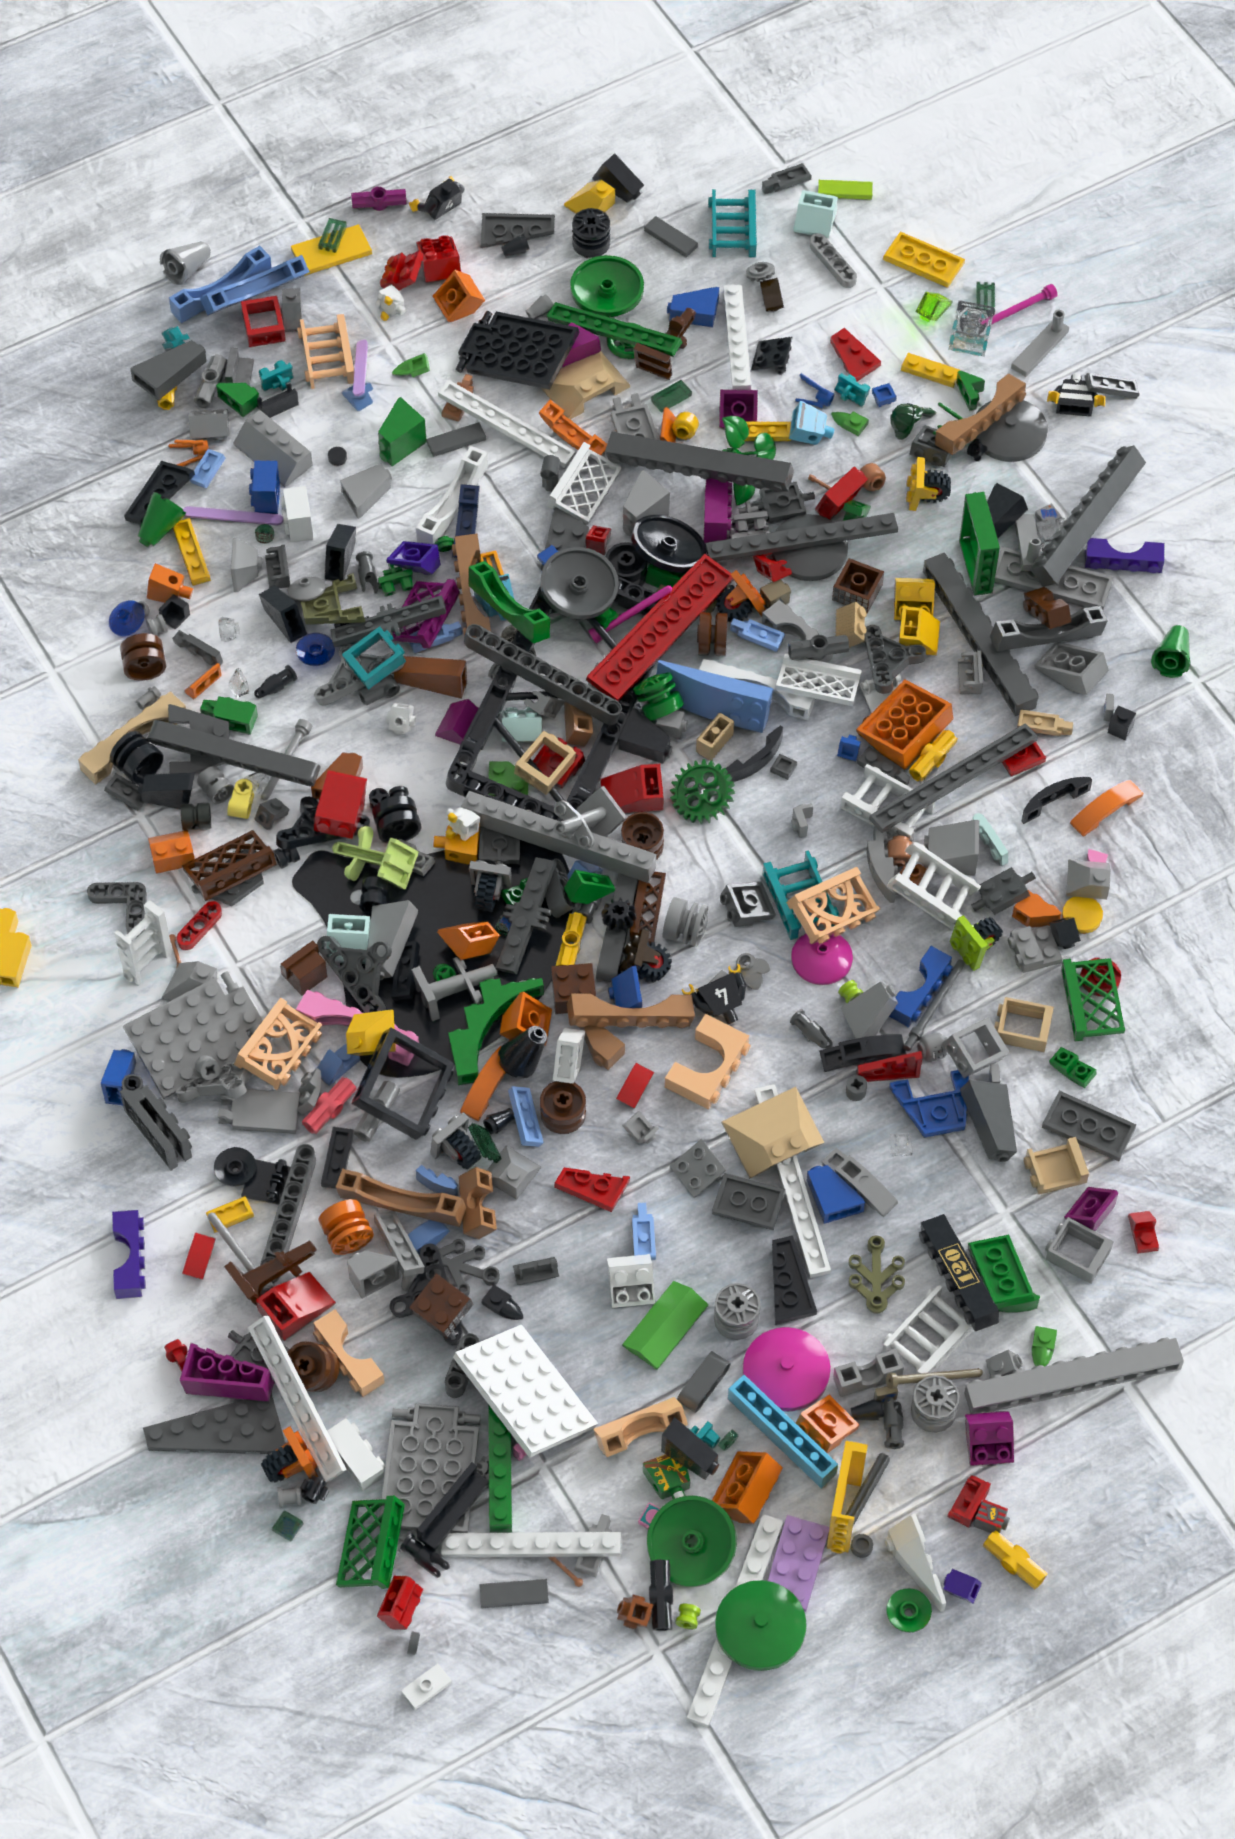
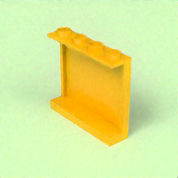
(850, 1473)

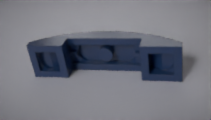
(467, 510)

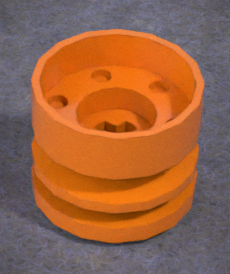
(345, 1227)

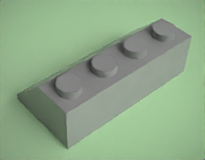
(267, 441)

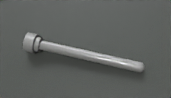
(302, 729)
(235, 1247)

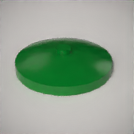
(607, 286)
(694, 1538)
(760, 1625)

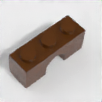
(1043, 607)

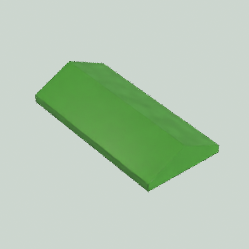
(665, 1324)

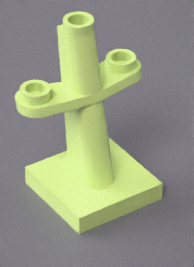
(394, 864)

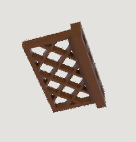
(233, 873)

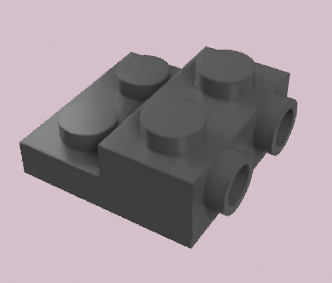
(925, 447)
(746, 903)

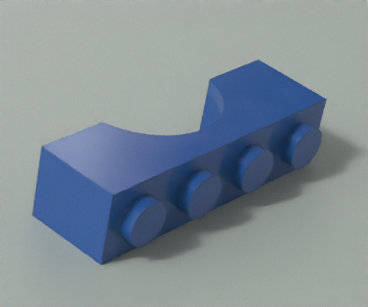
(933, 967)

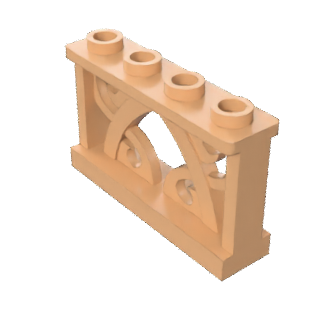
(844, 883)
(277, 1018)

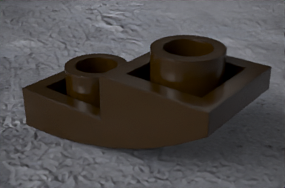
(771, 294)

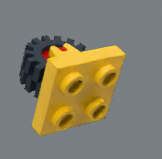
(926, 485)

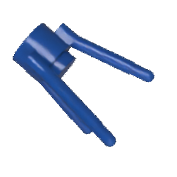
(823, 395)

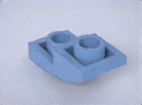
(438, 1184)
(428, 1233)

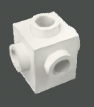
(401, 718)

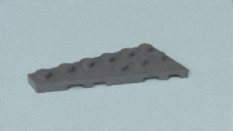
(224, 1429)

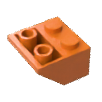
(470, 939)

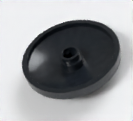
(667, 543)

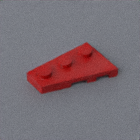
(855, 356)
(893, 1068)
(593, 1188)

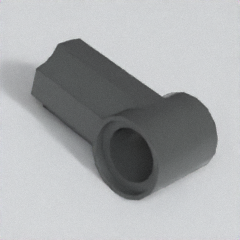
(550, 472)
(385, 688)

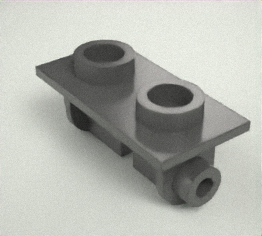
(536, 1271)

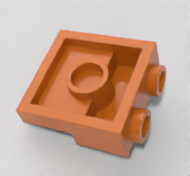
(827, 1423)

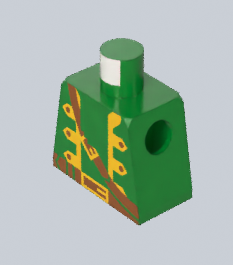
(667, 1476)

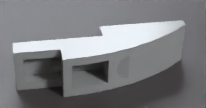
(880, 865)
(861, 1181)

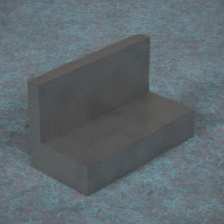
(238, 369)

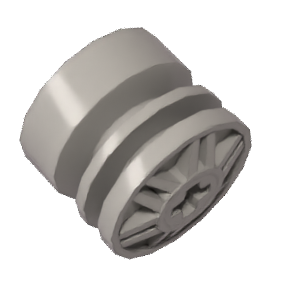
(685, 921)
(735, 1322)
(931, 1414)

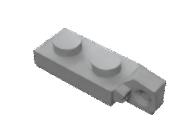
(591, 1565)

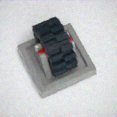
(489, 882)
(456, 1142)

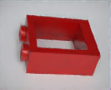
(257, 336)
(842, 492)

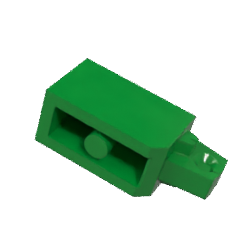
(238, 713)

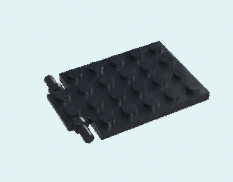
(517, 349)

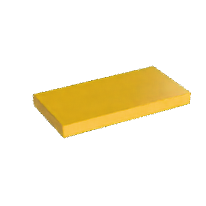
(352, 247)
(924, 259)

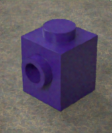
(962, 1585)

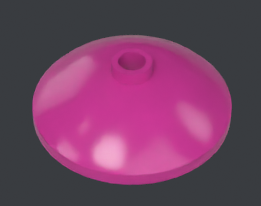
(820, 966)

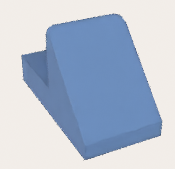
(359, 402)
(336, 1064)

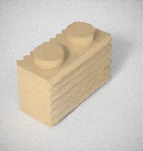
(851, 622)
(715, 736)

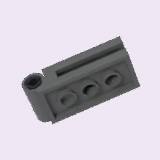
(154, 1121)

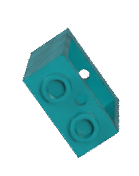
(383, 669)

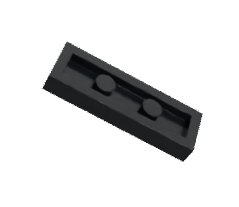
(403, 978)
(337, 1156)

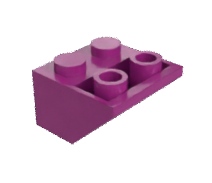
(990, 1438)

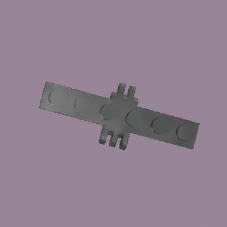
(389, 620)
(526, 915)

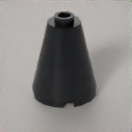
(523, 1052)

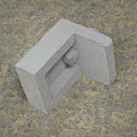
(799, 817)
(640, 1128)
(1004, 1363)

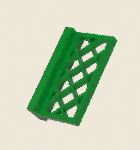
(1075, 1003)
(385, 1543)

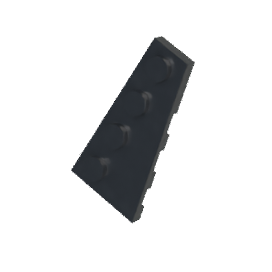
(166, 481)
(791, 1289)

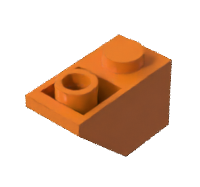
(1035, 911)

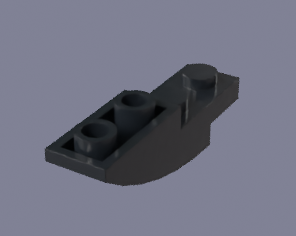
(862, 1050)

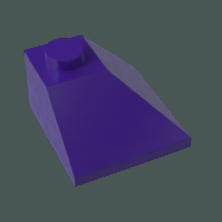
(416, 556)

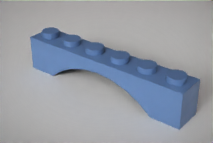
(255, 285)
(187, 301)

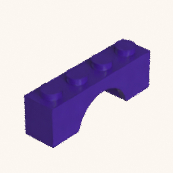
(1103, 556)
(128, 1277)

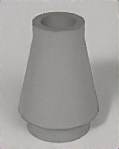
(540, 307)

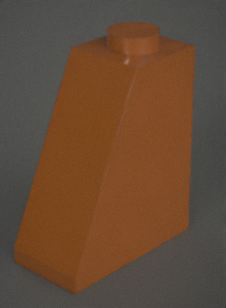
(346, 763)

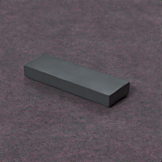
(671, 236)
(1112, 385)
(456, 439)
(514, 1593)

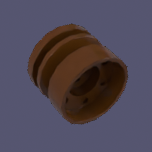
(644, 828)

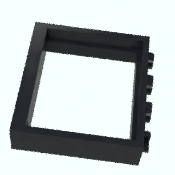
(371, 1074)

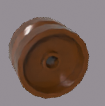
(712, 634)
(143, 657)
(563, 1107)
(315, 1365)

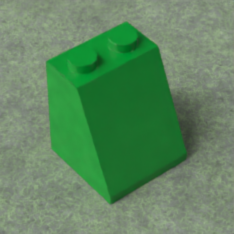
(401, 433)

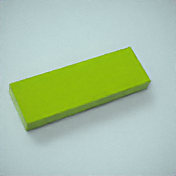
(846, 189)

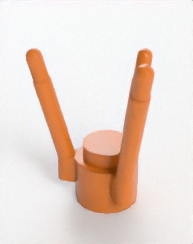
(198, 446)

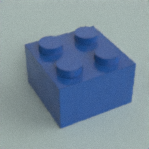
(265, 487)

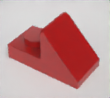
(597, 538)
(1143, 1231)

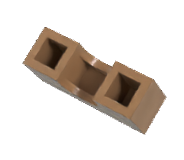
(473, 1188)

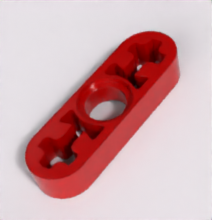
(198, 934)

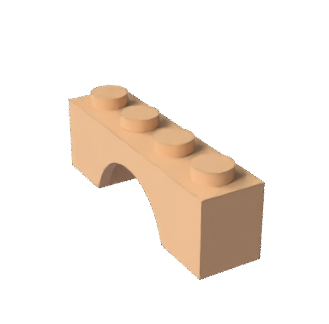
(363, 1373)
(618, 1434)

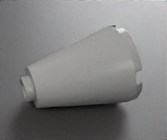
(184, 261)

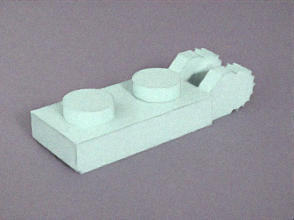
(990, 838)

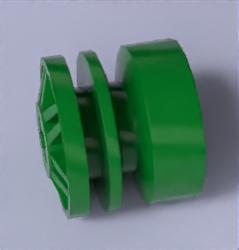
(656, 692)

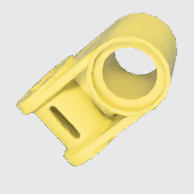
(241, 799)

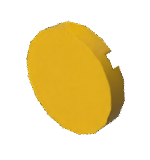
(1086, 913)

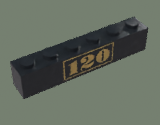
(959, 1273)

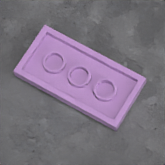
(799, 1557)

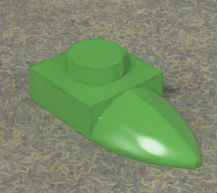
(413, 366)
(851, 422)
(1043, 1345)

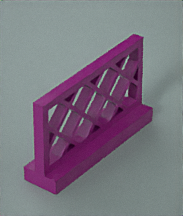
(429, 628)

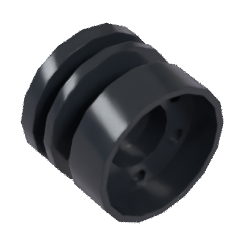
(591, 232)
(136, 757)

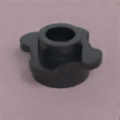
(973, 447)

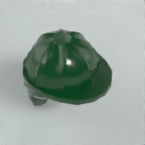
(905, 417)

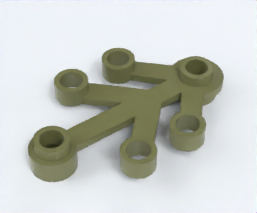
(876, 1277)

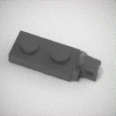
(786, 179)
(196, 646)
(886, 766)

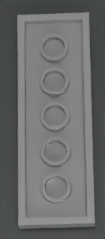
(1075, 585)

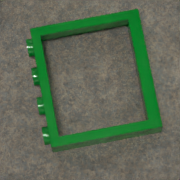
(981, 545)

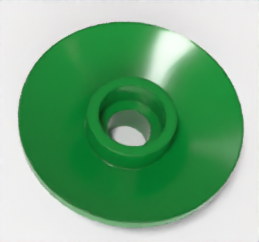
(910, 1600)

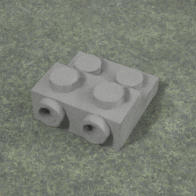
(1034, 948)

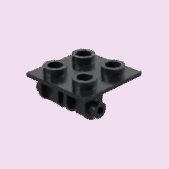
(772, 354)
(267, 1181)

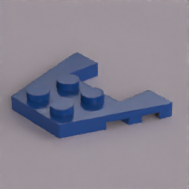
(937, 1112)

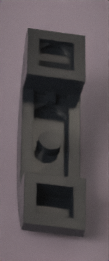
(741, 771)
(1074, 786)

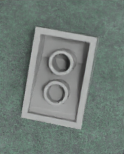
(1073, 666)

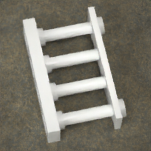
(862, 810)
(917, 894)
(158, 942)
(937, 1353)

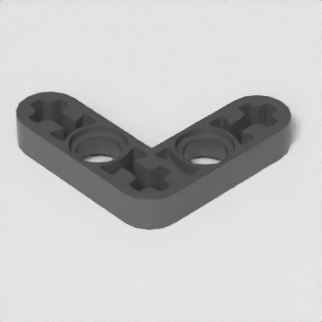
(127, 896)

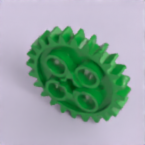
(705, 808)

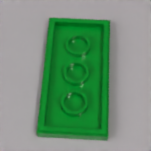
(1001, 1271)

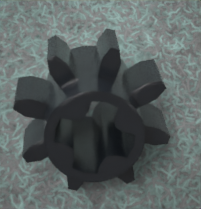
(314, 1490)

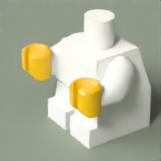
(391, 301)
(463, 823)

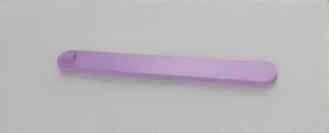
(360, 368)
(232, 515)

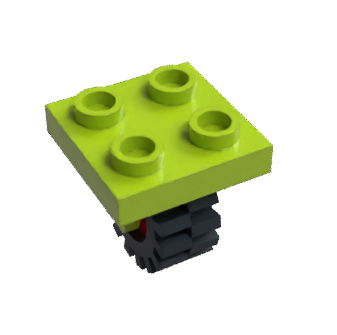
(974, 939)

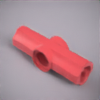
(329, 1105)

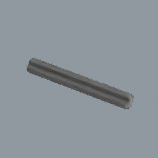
(868, 1486)

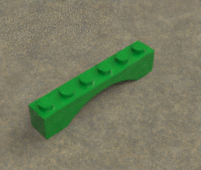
(487, 584)
(499, 1476)

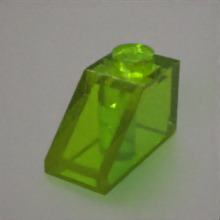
(933, 306)

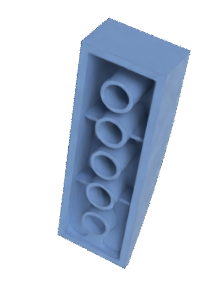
(714, 694)

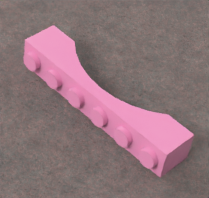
(334, 1012)

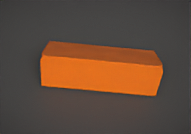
(666, 429)
(204, 681)

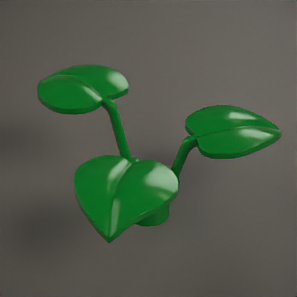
(736, 432)

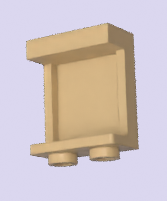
(1056, 1167)

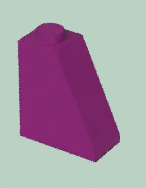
(584, 346)

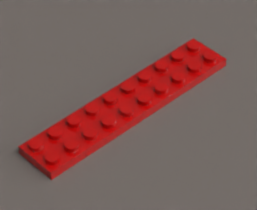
(660, 628)

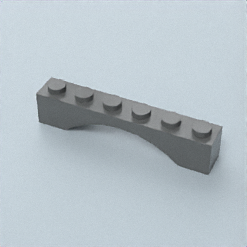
(1014, 634)

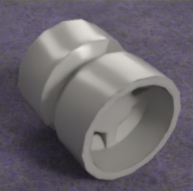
(215, 784)

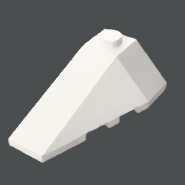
(908, 1548)

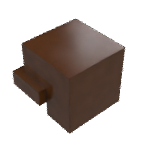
(304, 968)

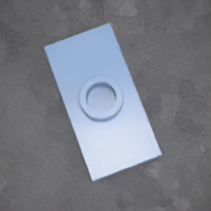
(207, 468)

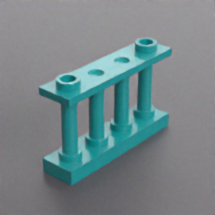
(749, 216)
(780, 891)

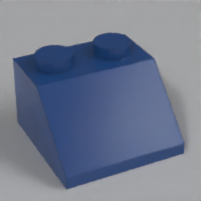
(626, 989)

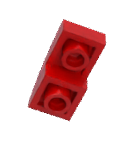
(635, 1085)
(199, 1256)

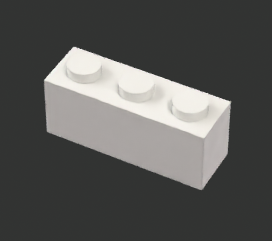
(356, 1454)

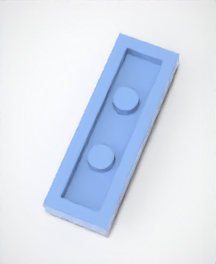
(525, 1116)

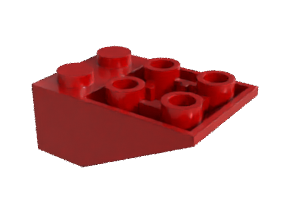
(439, 258)
(636, 788)
(294, 1304)

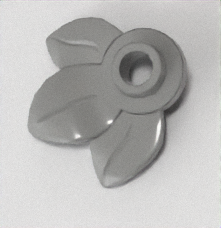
(753, 972)

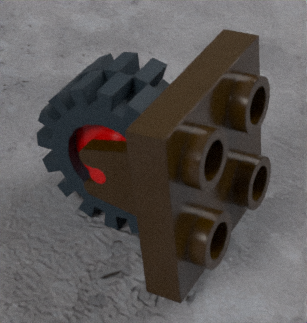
(649, 959)

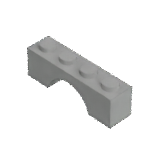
(783, 619)

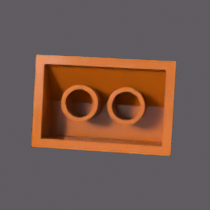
(747, 1485)

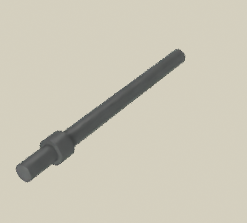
(917, 1032)

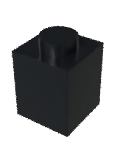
(1121, 722)
(1065, 932)

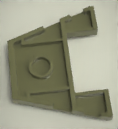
(327, 607)

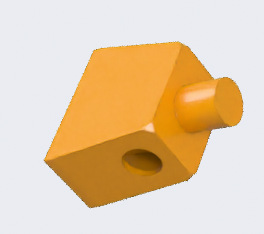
(458, 849)

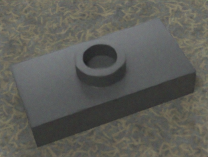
(124, 791)

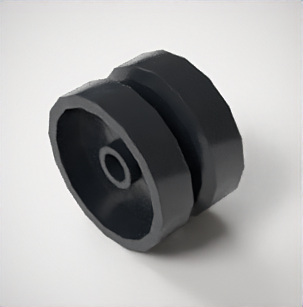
(628, 563)
(396, 818)

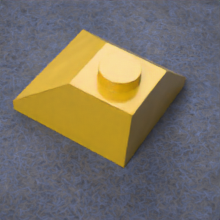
(592, 195)
(367, 1030)

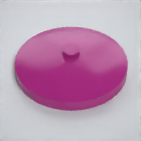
(788, 1367)

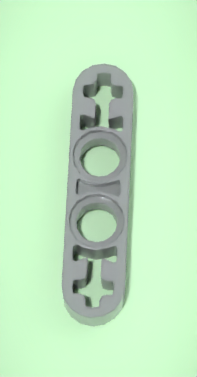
(835, 259)

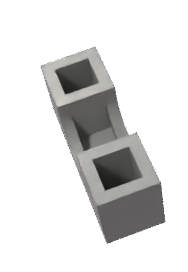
(853, 1378)

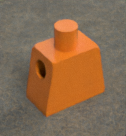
(165, 583)

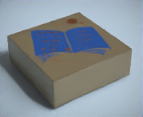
(884, 1392)

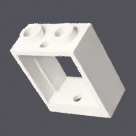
(567, 1057)

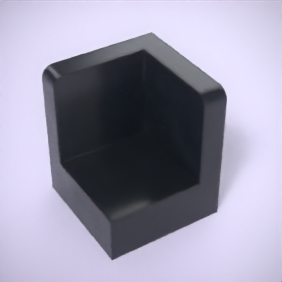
(174, 611)

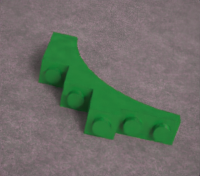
(479, 1019)

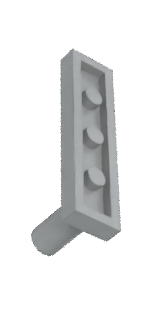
(1041, 345)
(1027, 540)
(400, 1247)

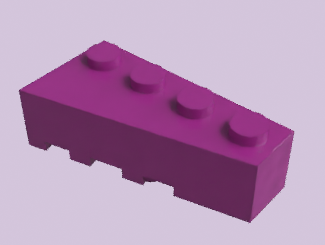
(717, 510)
(223, 1376)

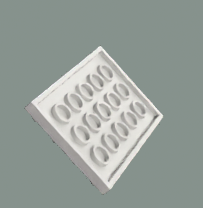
(525, 1390)

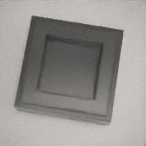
(783, 766)

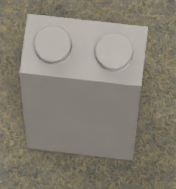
(645, 499)
(956, 845)

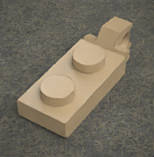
(1045, 723)

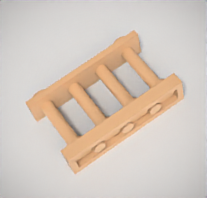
(343, 356)

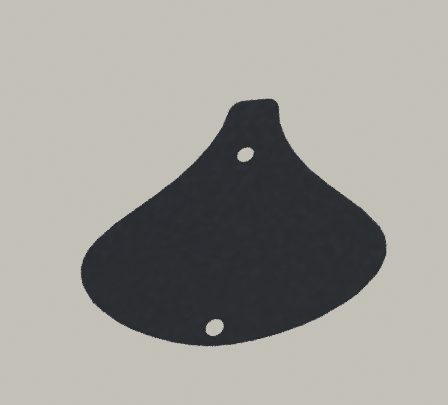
(442, 901)

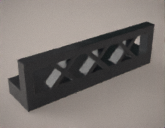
(452, 1507)

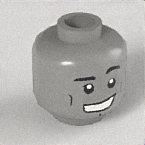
(932, 1047)

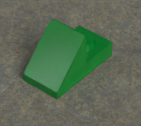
(970, 387)
(855, 509)

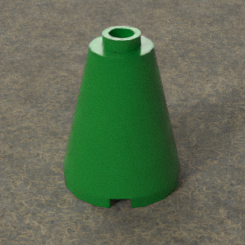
(159, 519)
(1173, 653)

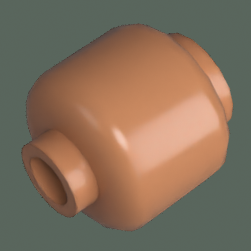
(875, 477)
(896, 849)

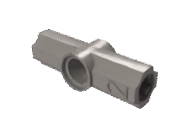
(210, 379)
(369, 1124)

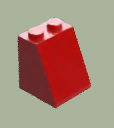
(340, 804)

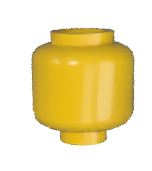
(685, 425)

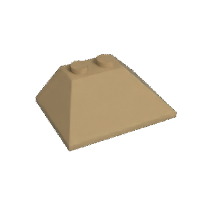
(584, 381)
(772, 1132)

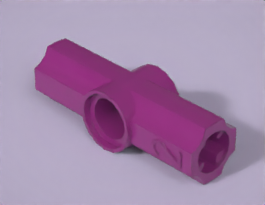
(379, 198)

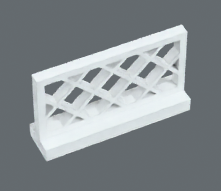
(572, 473)
(825, 674)

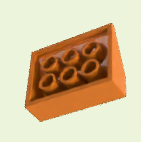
(906, 723)

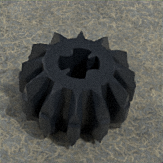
(618, 915)

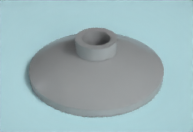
(306, 589)

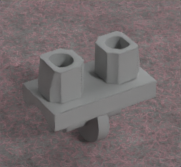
(749, 515)

